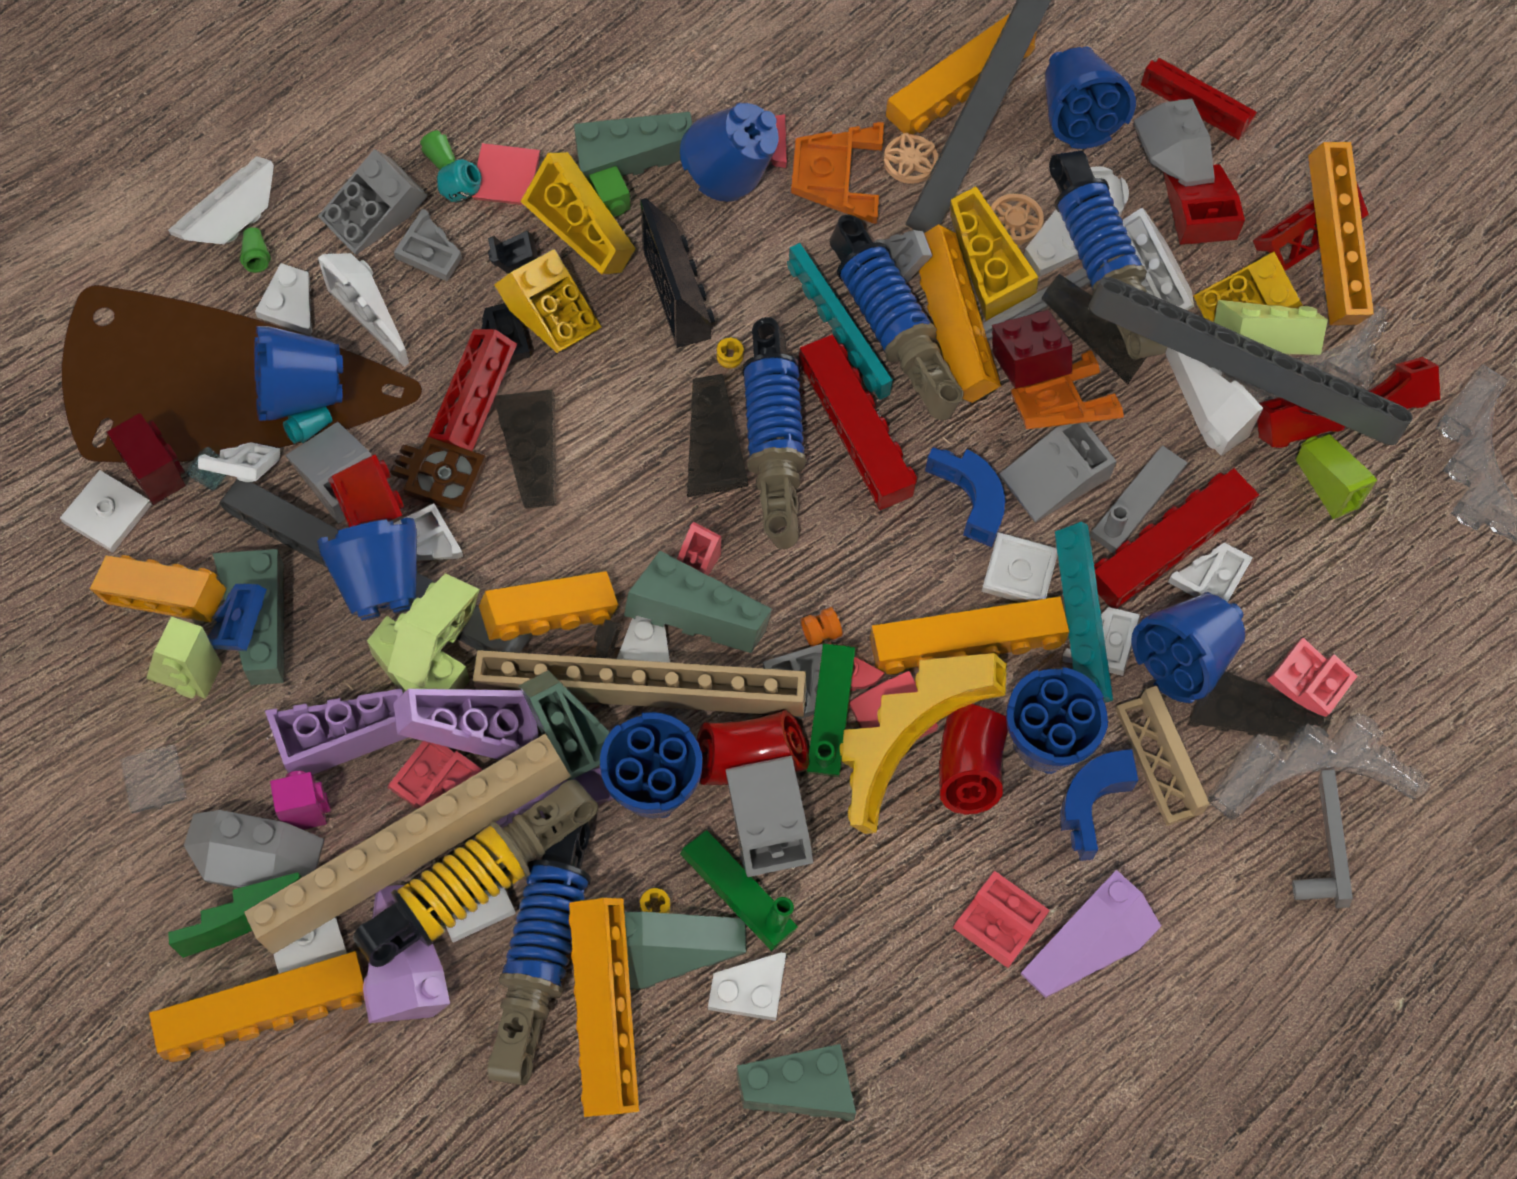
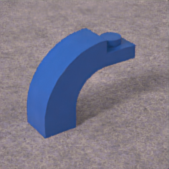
(980, 484)
(1101, 776)

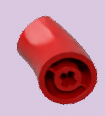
(750, 742)
(972, 759)

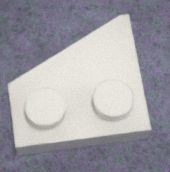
(1051, 246)
(287, 300)
(245, 462)
(433, 536)
(1213, 573)
(1118, 631)
(644, 642)
(749, 988)

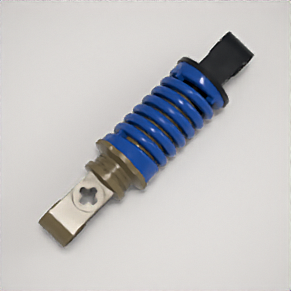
(1099, 235)
(894, 315)
(774, 430)
(538, 954)

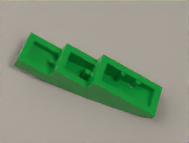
(228, 920)

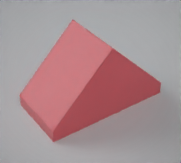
(700, 548)

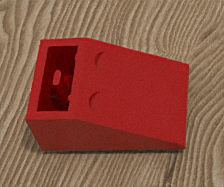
(1206, 210)
(365, 492)

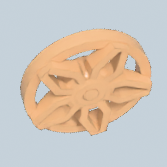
(910, 158)
(1017, 217)

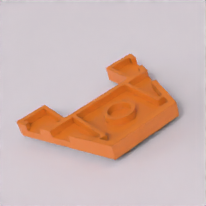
(823, 170)
(1058, 402)

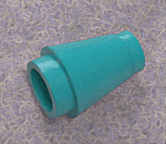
(306, 424)

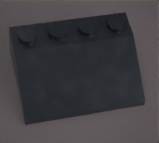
(674, 277)

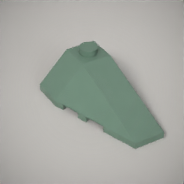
(675, 944)

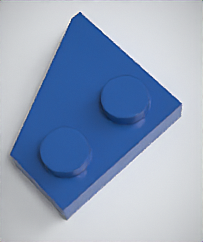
(237, 617)

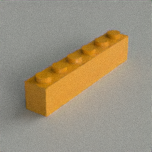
(944, 84)
(1340, 233)
(957, 316)
(972, 632)
(258, 1006)
(603, 1007)

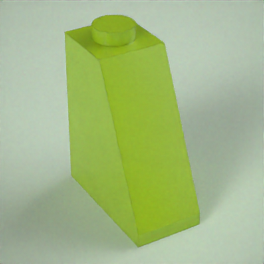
(1335, 475)

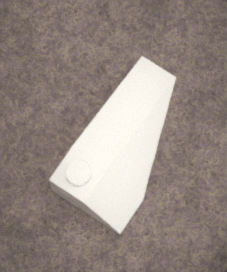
(356, 290)
(1220, 408)

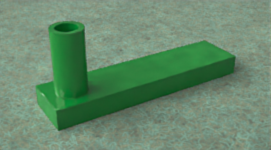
(831, 709)
(763, 915)

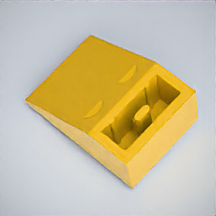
(1257, 283)
(548, 301)

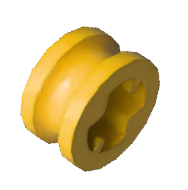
(730, 362)
(655, 893)

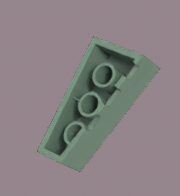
(630, 143)
(697, 603)
(265, 653)

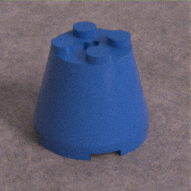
(1086, 98)
(730, 150)
(294, 373)
(374, 566)
(1189, 645)
(1059, 705)
(654, 751)

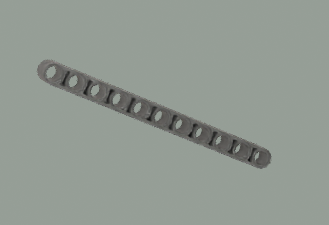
(977, 115)
(1250, 361)
(302, 530)

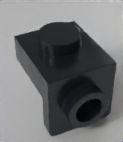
(513, 252)

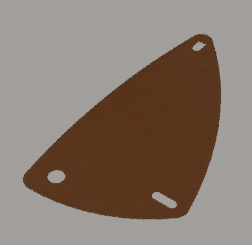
(189, 375)

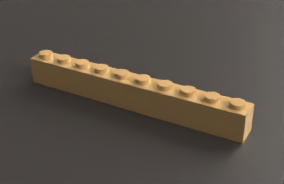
(650, 682)
(406, 844)

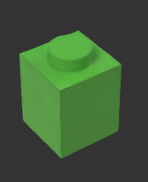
(611, 190)

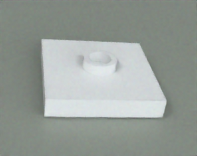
(106, 511)
(1019, 569)
(314, 947)

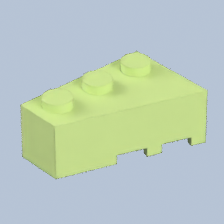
(1275, 326)
(429, 626)
(185, 659)
(446, 675)

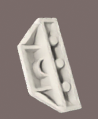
(229, 206)
(1163, 273)

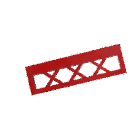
(1211, 103)
(1294, 228)
(475, 390)

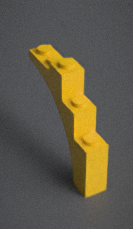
(905, 717)

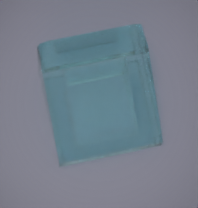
(206, 478)

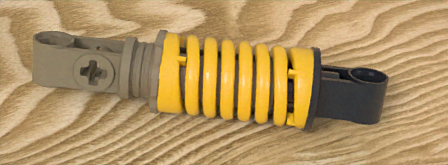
(470, 873)

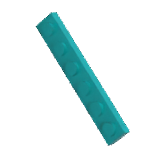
(843, 328)
(1083, 606)

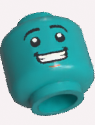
(458, 180)

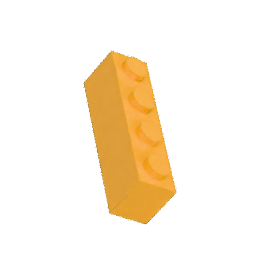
(158, 587)
(548, 606)

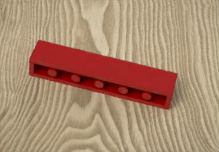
(857, 422)
(1173, 538)

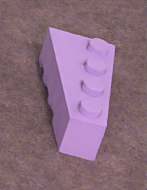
(467, 720)
(335, 731)

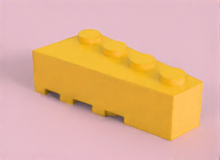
(577, 214)
(992, 258)

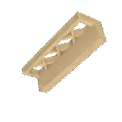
(1173, 751)

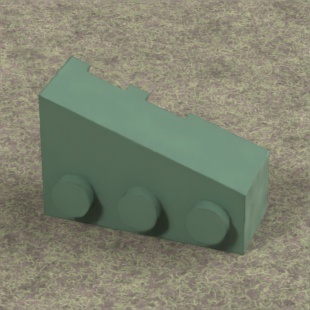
(567, 723)
(799, 1083)

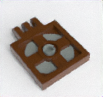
(439, 473)

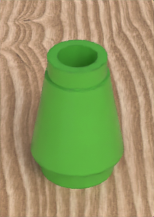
(437, 149)
(254, 251)

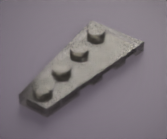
(531, 443)

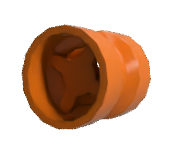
(821, 627)

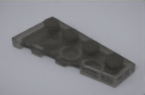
(1099, 334)
(714, 445)
(1252, 709)

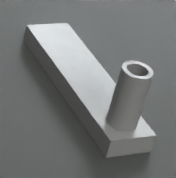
(1138, 499)
(1339, 884)

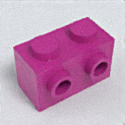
(300, 800)

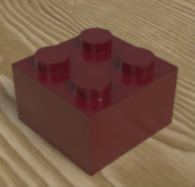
(1032, 349)
(148, 457)

